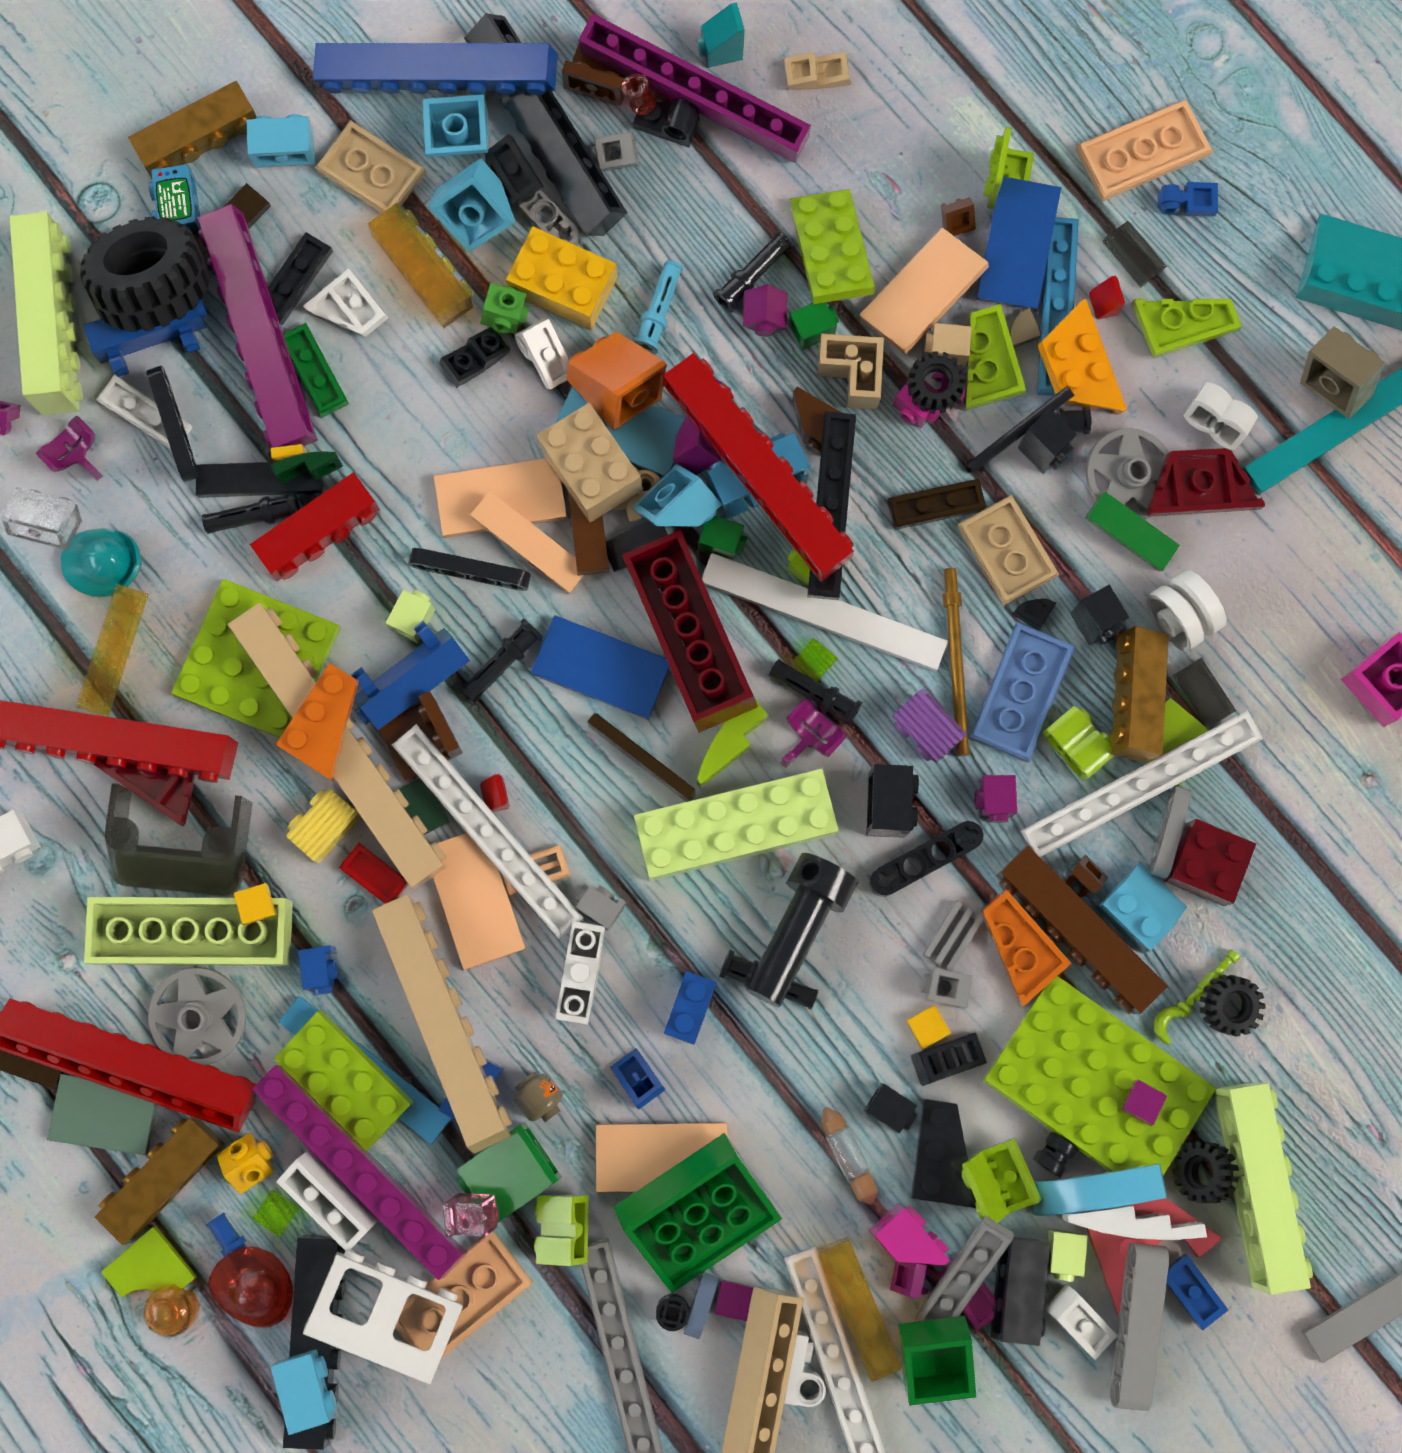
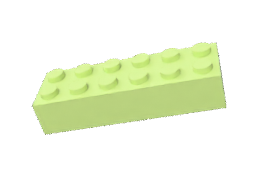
(45, 314)
(736, 824)
(184, 932)
(1263, 1192)

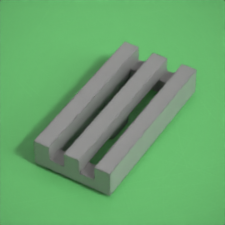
(968, 913)

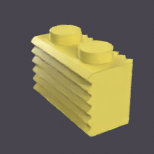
(322, 825)

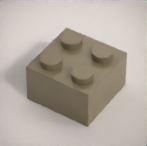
(1342, 372)

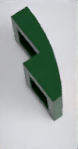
(317, 463)

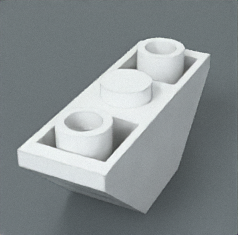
(580, 973)

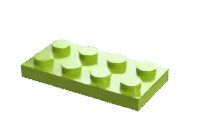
(832, 246)
(343, 1080)

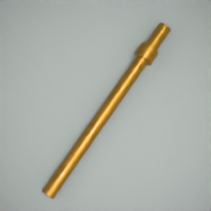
(952, 601)

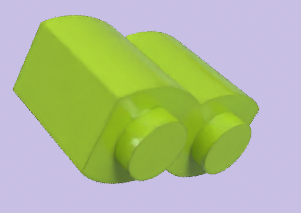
(1079, 742)

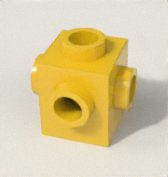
(246, 1162)

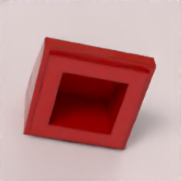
(1107, 298)
(495, 793)

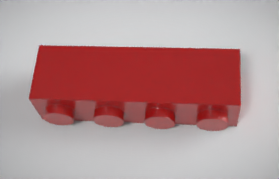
(315, 527)

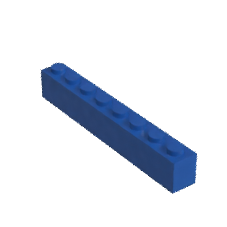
(435, 67)

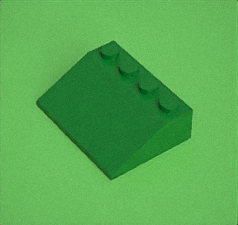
(697, 1213)

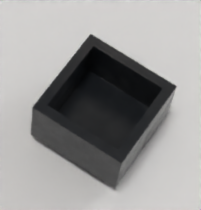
(890, 801)

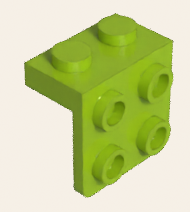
(1006, 163)
(1000, 1180)

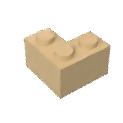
(859, 361)

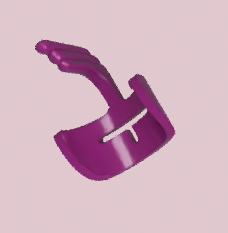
(72, 435)
(809, 713)

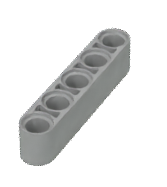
(1139, 1326)

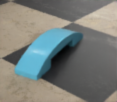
(1100, 1190)

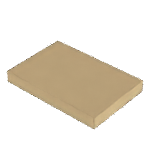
(370, 168)
(1007, 550)

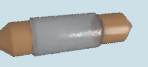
(848, 1156)

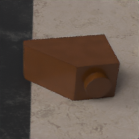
(810, 418)

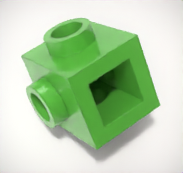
(504, 309)

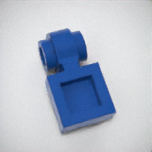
(1198, 198)

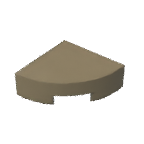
(1024, 329)

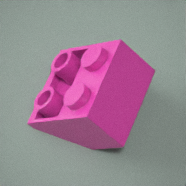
(905, 1239)

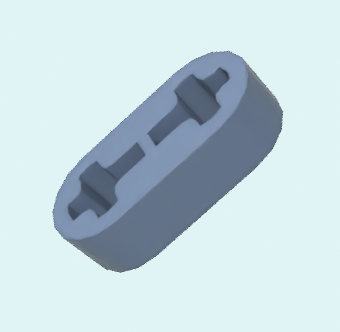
(701, 1305)

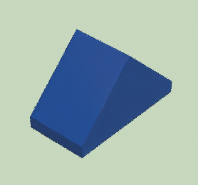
(637, 1078)

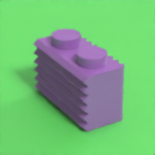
(928, 726)

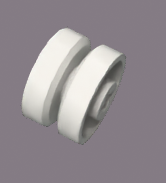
(1186, 610)

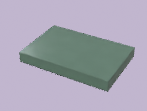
(100, 1117)

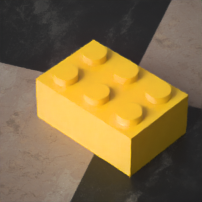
(562, 277)

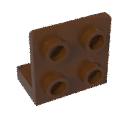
(593, 79)
(432, 723)

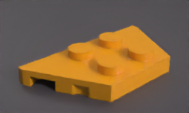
(1079, 360)

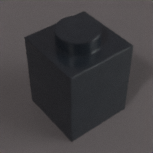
(891, 1108)

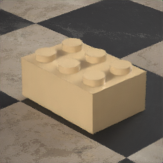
(589, 462)

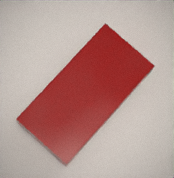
(373, 874)

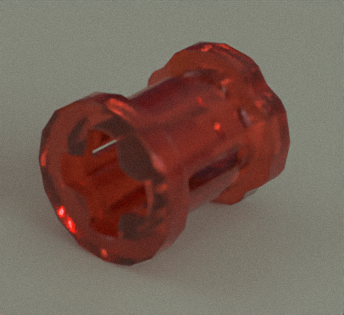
(641, 98)

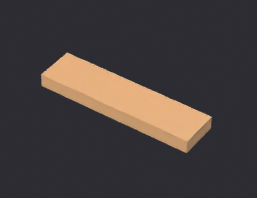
(527, 541)

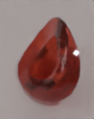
(252, 1287)

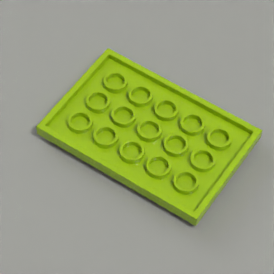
(1074, 1071)

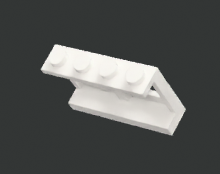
(375, 1338)

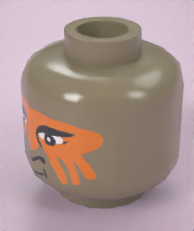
(538, 1097)

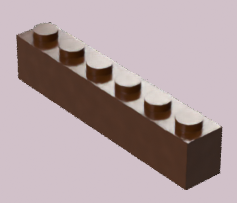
(1081, 931)

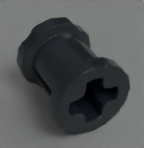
(1077, 419)

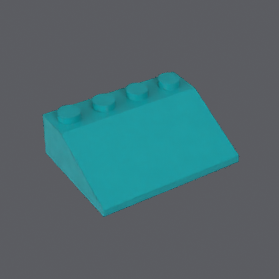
(1354, 271)

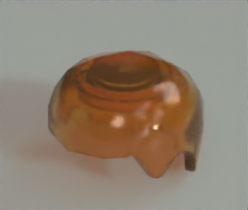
(171, 1310)

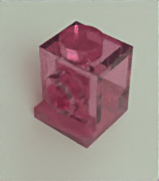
(470, 1215)

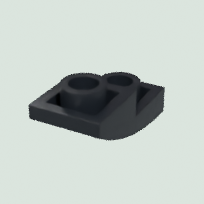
(475, 357)

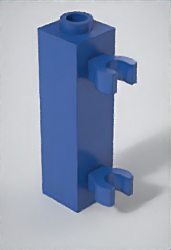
(112, 343)
(409, 678)

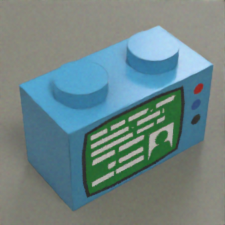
(176, 196)

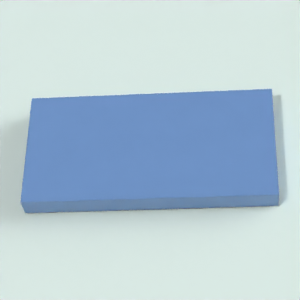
(1022, 692)

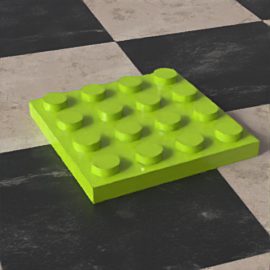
(224, 676)

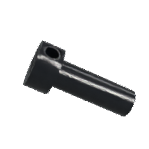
(818, 889)

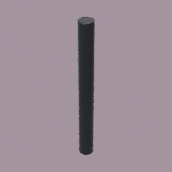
(1019, 430)

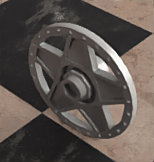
(1129, 471)
(197, 1015)

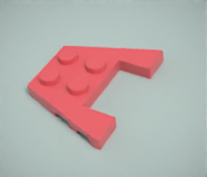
(1112, 1249)

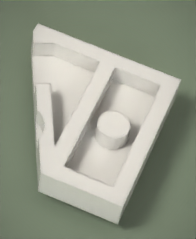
(348, 305)

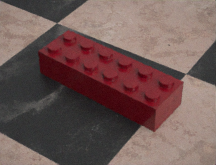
(689, 631)

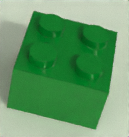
(937, 1360)

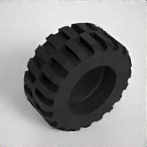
(145, 274)

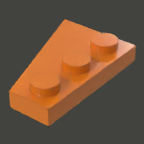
(320, 721)
(1023, 947)

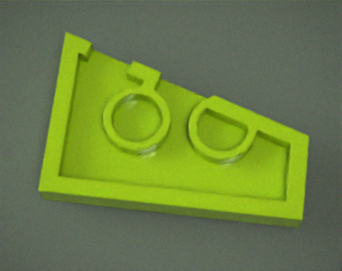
(1182, 324)
(992, 360)

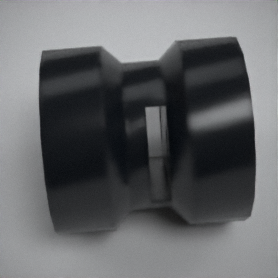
(1055, 1154)
(669, 1307)

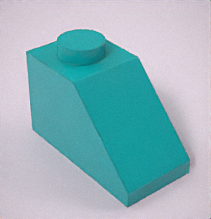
(722, 37)

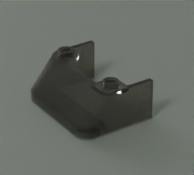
(211, 871)

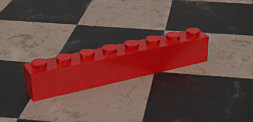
(758, 467)
(117, 741)
(125, 1065)

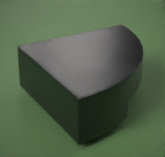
(1034, 612)

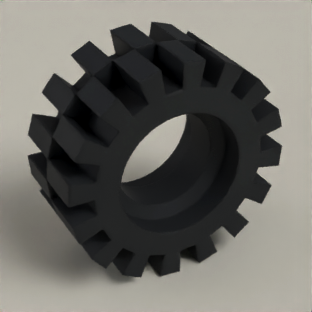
(943, 365)
(1249, 1010)
(1222, 1172)

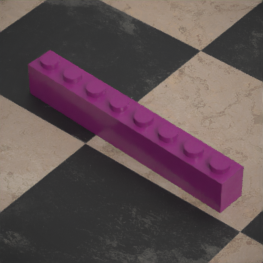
(685, 81)
(256, 328)
(360, 1173)

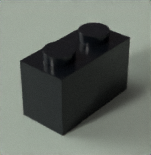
(1048, 442)
(1100, 616)

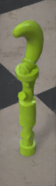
(1184, 1009)

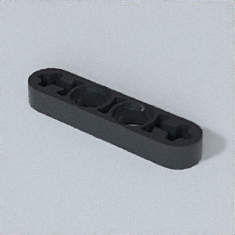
(173, 423)
(469, 569)
(925, 857)

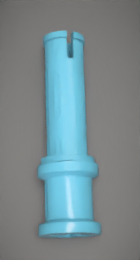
(655, 321)

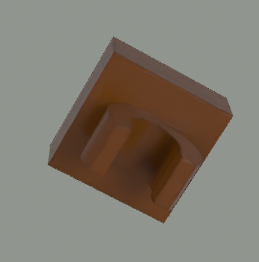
(958, 216)
(1088, 874)

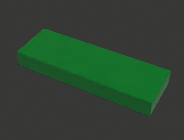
(314, 371)
(1132, 531)

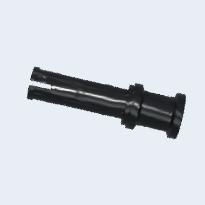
(744, 279)
(266, 510)
(511, 650)
(829, 699)
(742, 971)

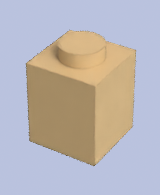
(949, 339)

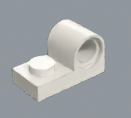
(543, 347)
(1080, 1321)
(798, 1374)

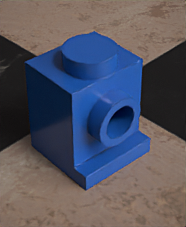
(318, 969)

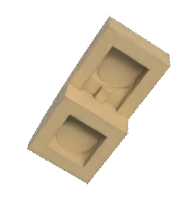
(815, 72)

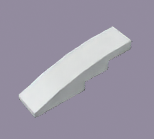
(1123, 1222)

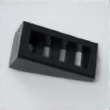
(923, 1066)

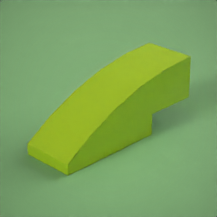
(730, 743)

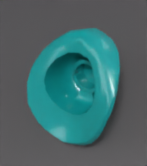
(100, 561)

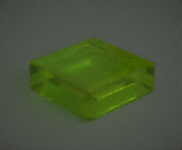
(815, 660)
(276, 1213)

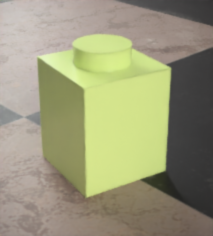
(409, 612)
(1067, 1254)

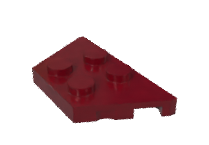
(1202, 484)
(162, 791)

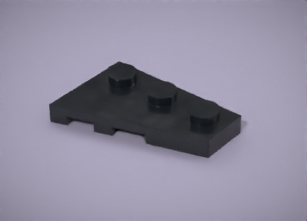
(941, 1156)

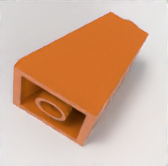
(617, 378)

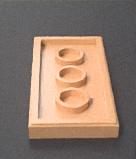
(1144, 150)
(924, 291)
(525, 486)
(476, 904)
(639, 1153)
(484, 1284)

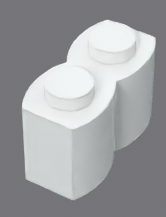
(1221, 416)

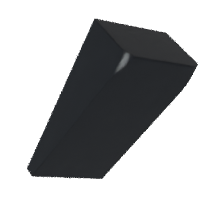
(631, 540)

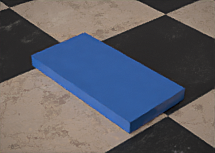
(1019, 243)
(601, 667)

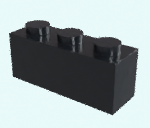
(1021, 1292)

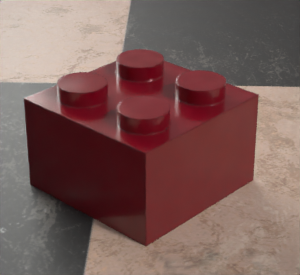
(1210, 862)

